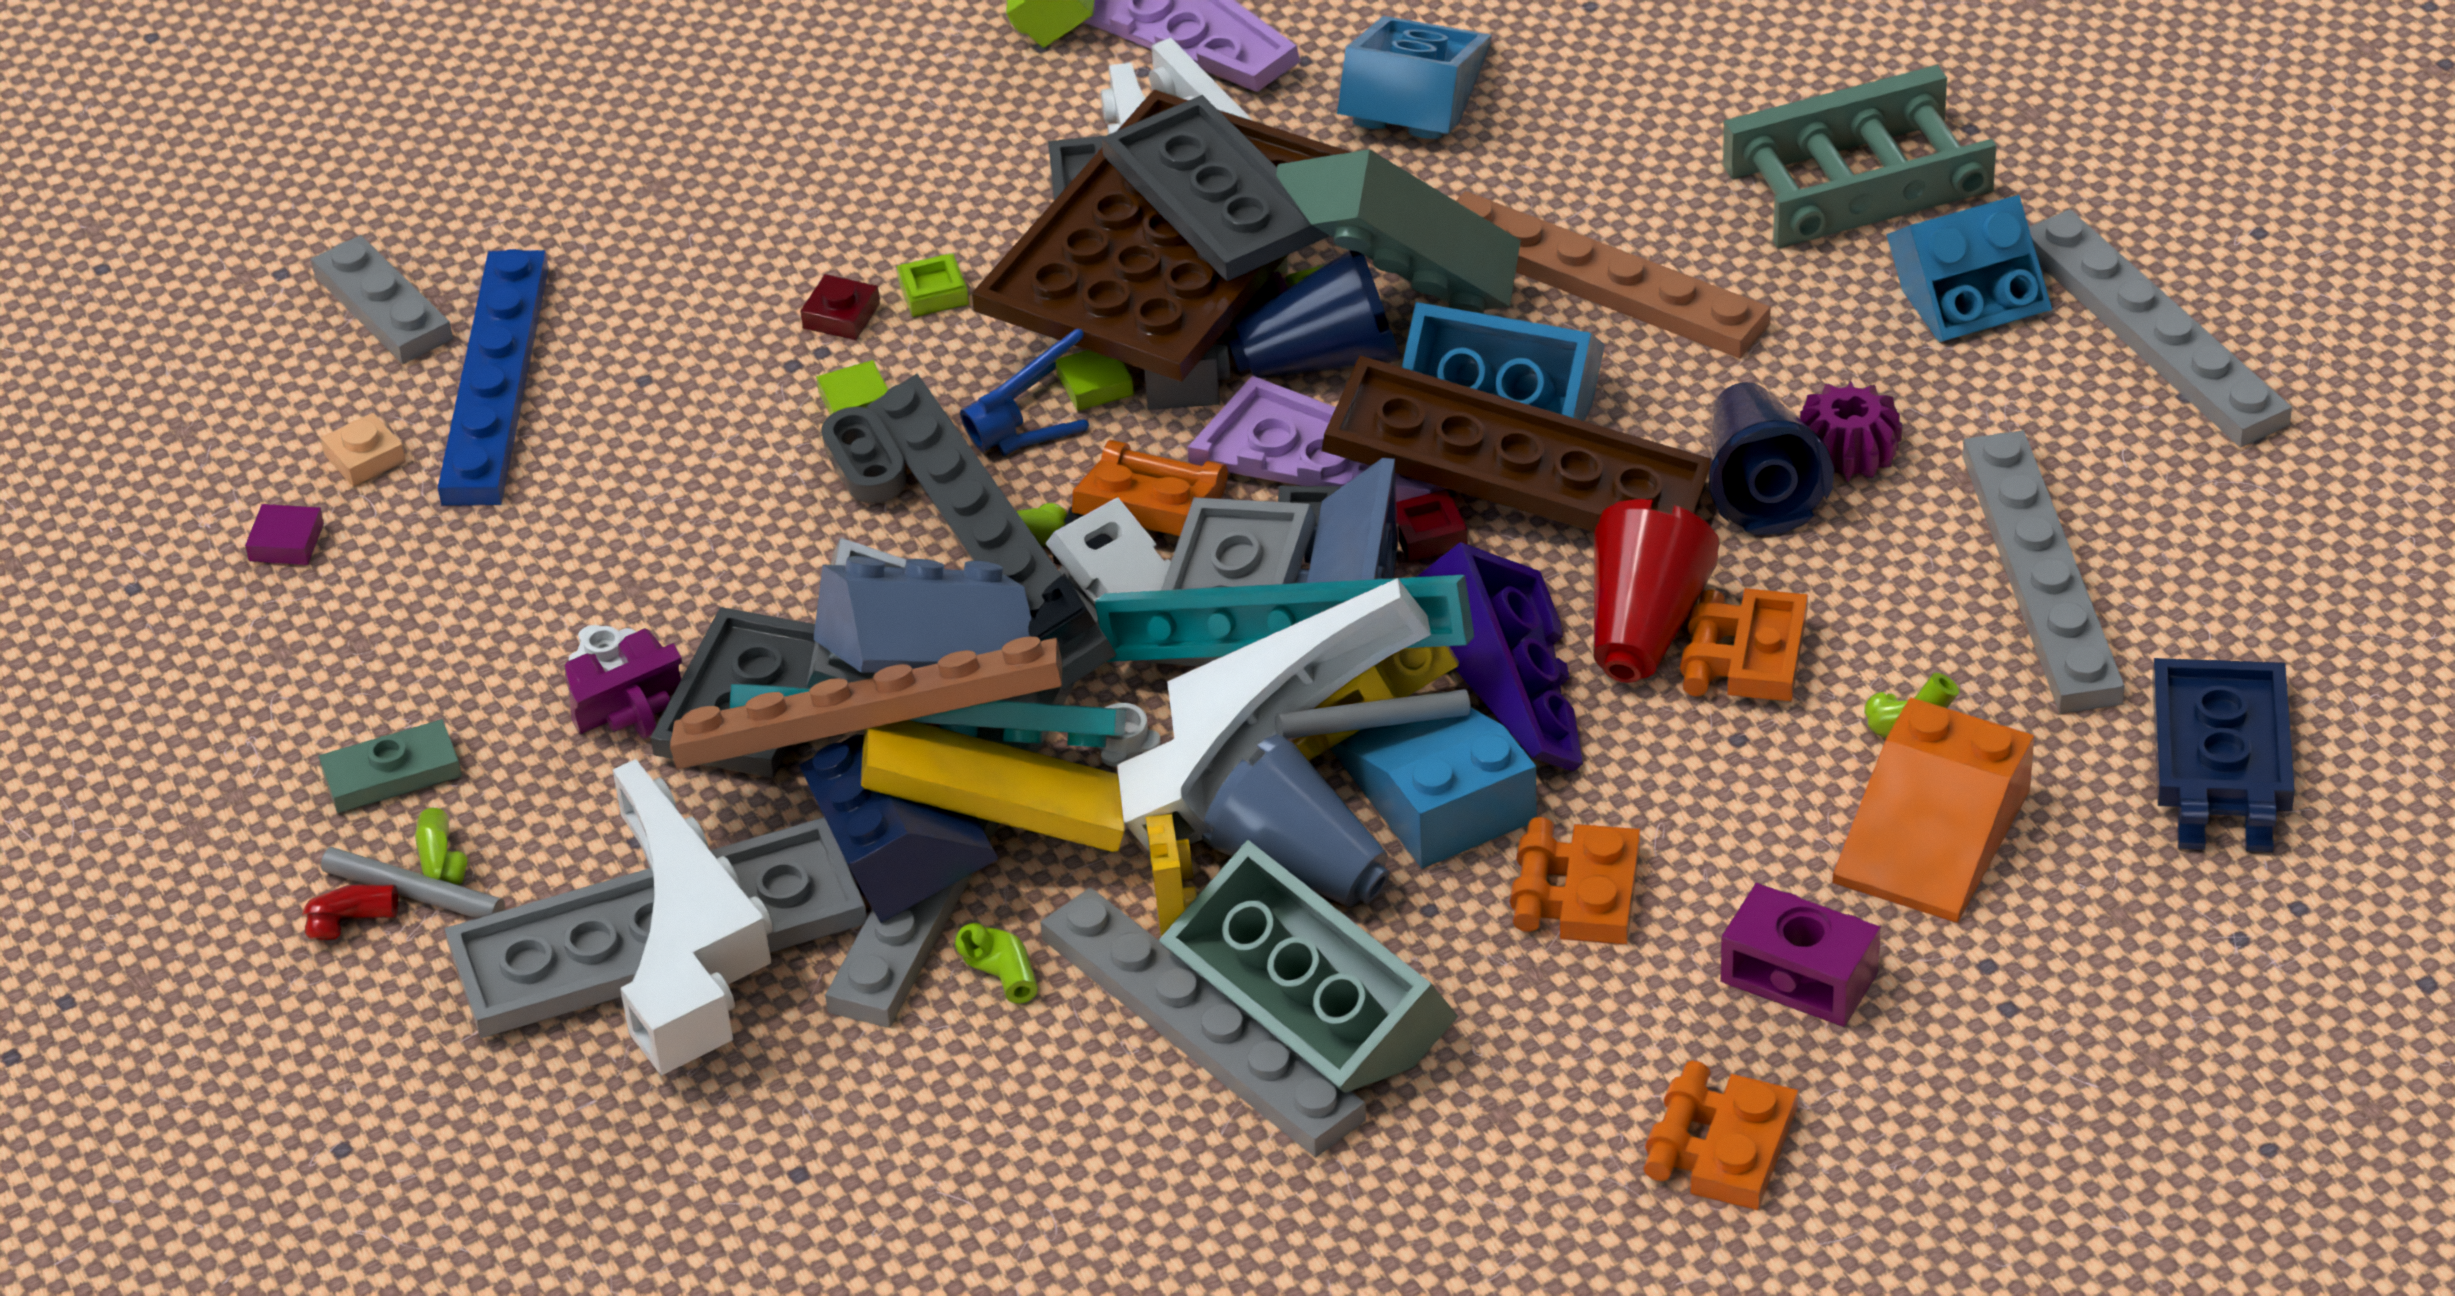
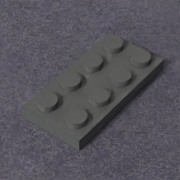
(1211, 187)

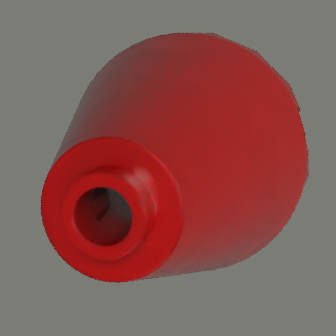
(1646, 583)

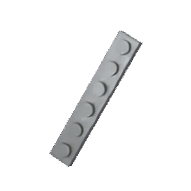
(2158, 330)
(2043, 573)
(1201, 1022)

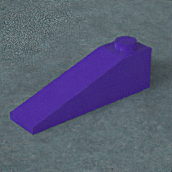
(1513, 652)

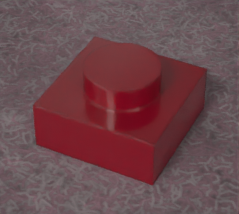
(840, 307)
(1429, 525)

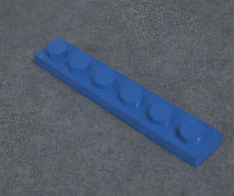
(493, 378)

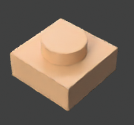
(363, 449)

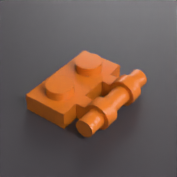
(1765, 647)
(1598, 883)
(1742, 1140)

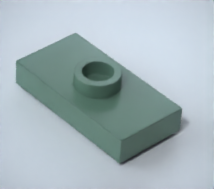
(390, 766)

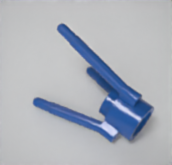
(996, 415)

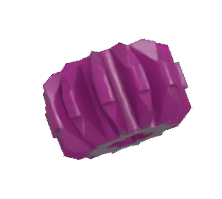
(1855, 426)

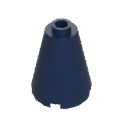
(1317, 324)
(1765, 462)

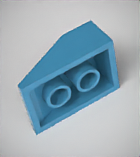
(1411, 75)
(1443, 782)

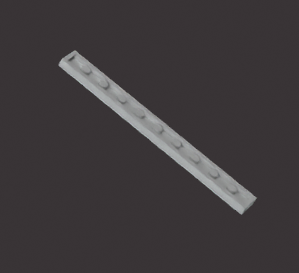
(892, 952)

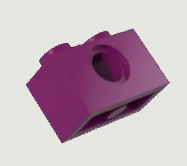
(1800, 954)

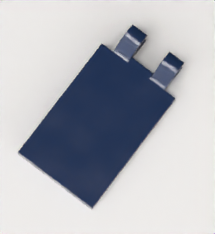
(2223, 745)

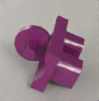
(627, 692)

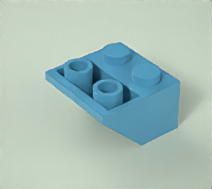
(1970, 269)

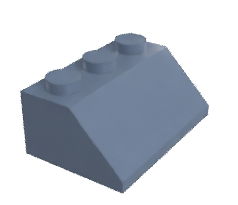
(1356, 530)
(916, 612)

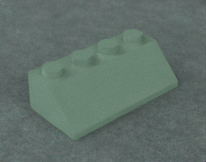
(1406, 227)
(1308, 973)

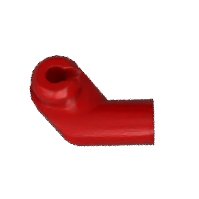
(349, 901)

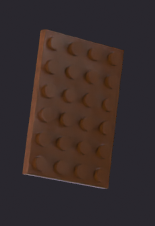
(1122, 270)

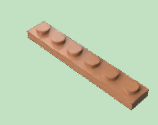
(1628, 282)
(887, 698)

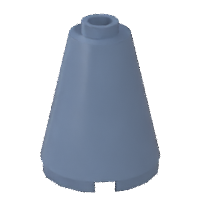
(1298, 823)

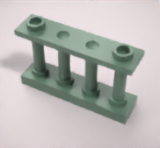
(1846, 120)

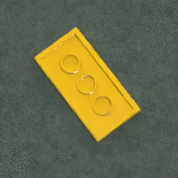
(994, 782)

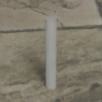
(1372, 714)
(410, 884)

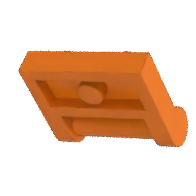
(1150, 486)

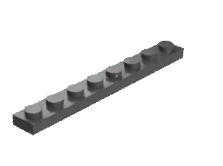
(978, 508)

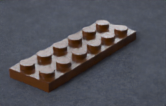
(1505, 448)

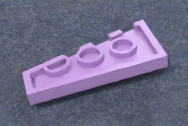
(1214, 33)
(1280, 439)

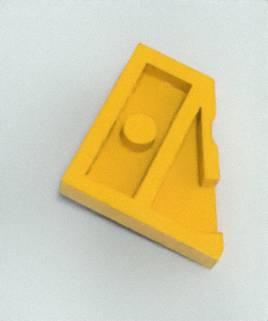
(1169, 865)

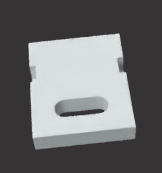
(1118, 567)

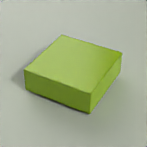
(932, 285)
(1093, 379)
(851, 386)

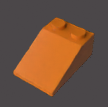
(1936, 809)

